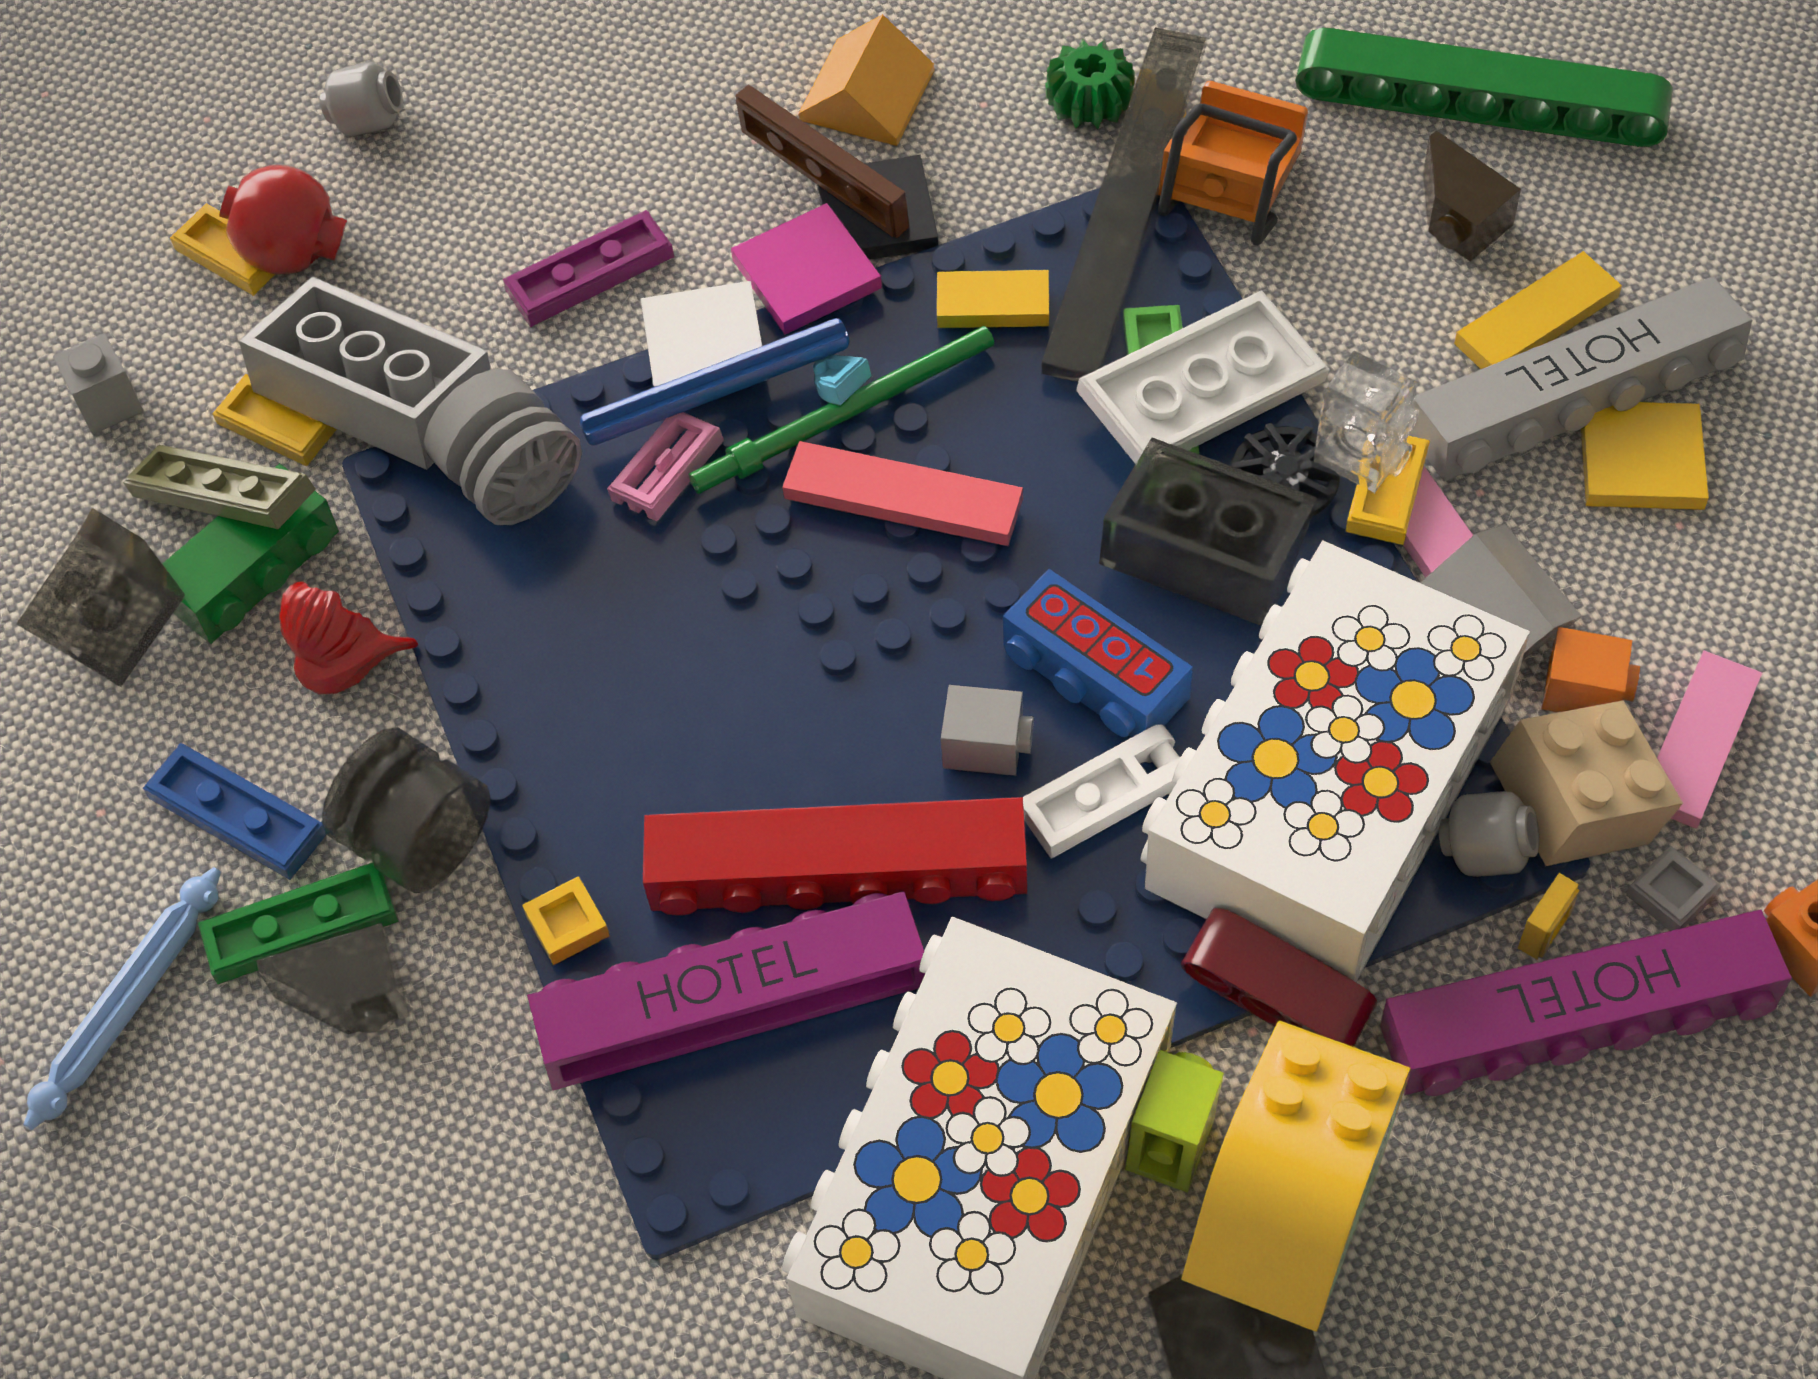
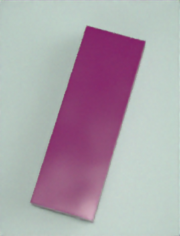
(588, 268)

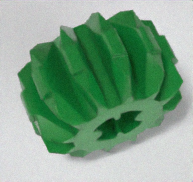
(1089, 83)

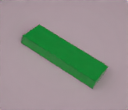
(296, 920)

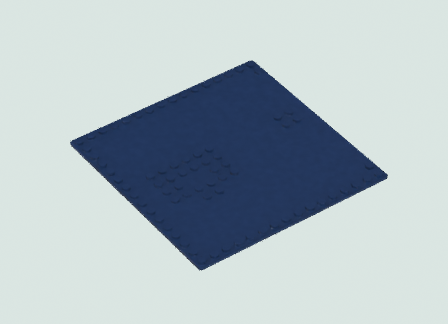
(809, 663)

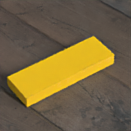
(1539, 312)

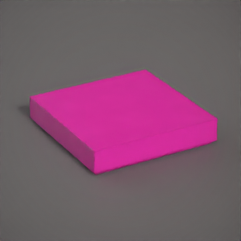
(806, 268)

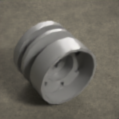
(502, 446)

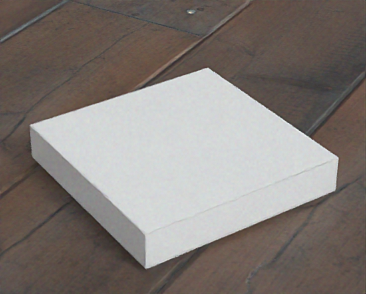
(699, 328)

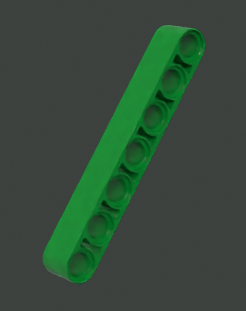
(1485, 87)

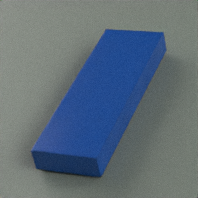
(235, 811)

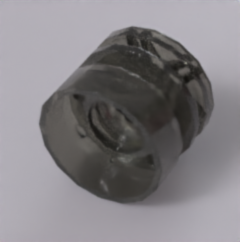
(405, 809)

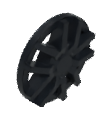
(1286, 462)

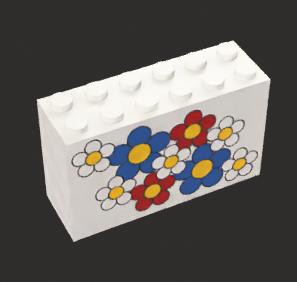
(1333, 757)
(979, 1159)

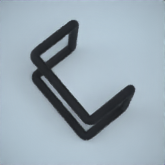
(1264, 220)

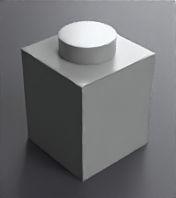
(98, 383)
(984, 730)

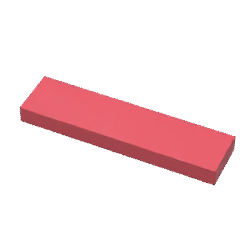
(903, 493)

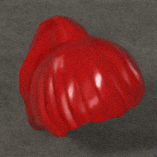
(331, 642)

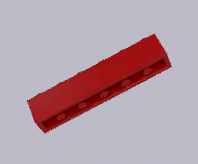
(834, 855)

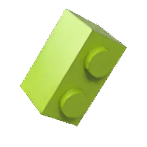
(1174, 1119)

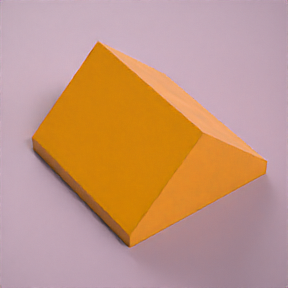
(869, 83)

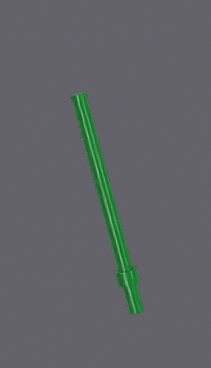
(748, 456)

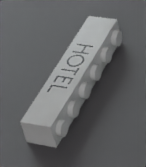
(1574, 376)

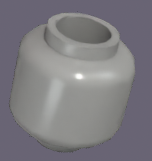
(361, 99)
(1490, 834)

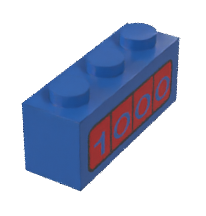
(1095, 656)

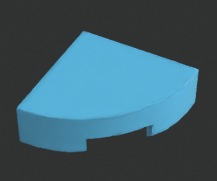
(840, 377)

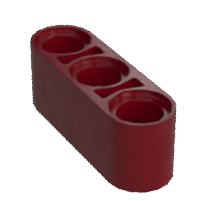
(1276, 979)

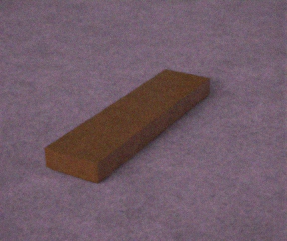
(822, 161)

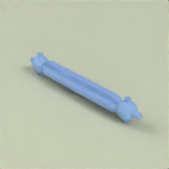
(121, 999)

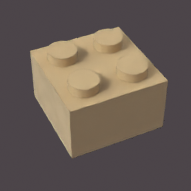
(1587, 781)

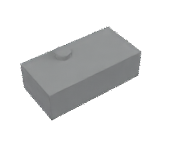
(358, 366)

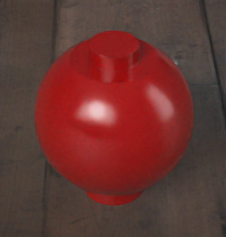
(281, 220)

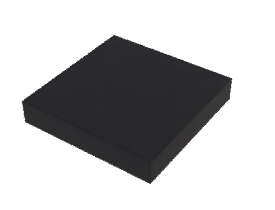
(874, 242)

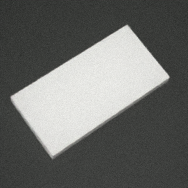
(1203, 378)

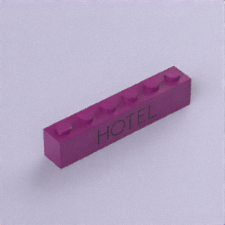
(727, 989)
(1585, 1003)

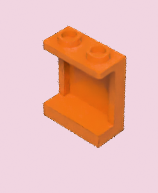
(1227, 164)

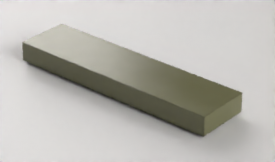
(219, 486)

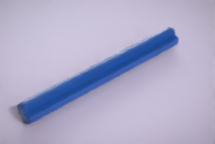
(714, 382)

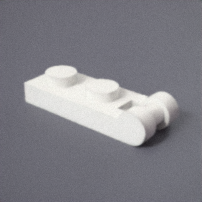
(1102, 791)

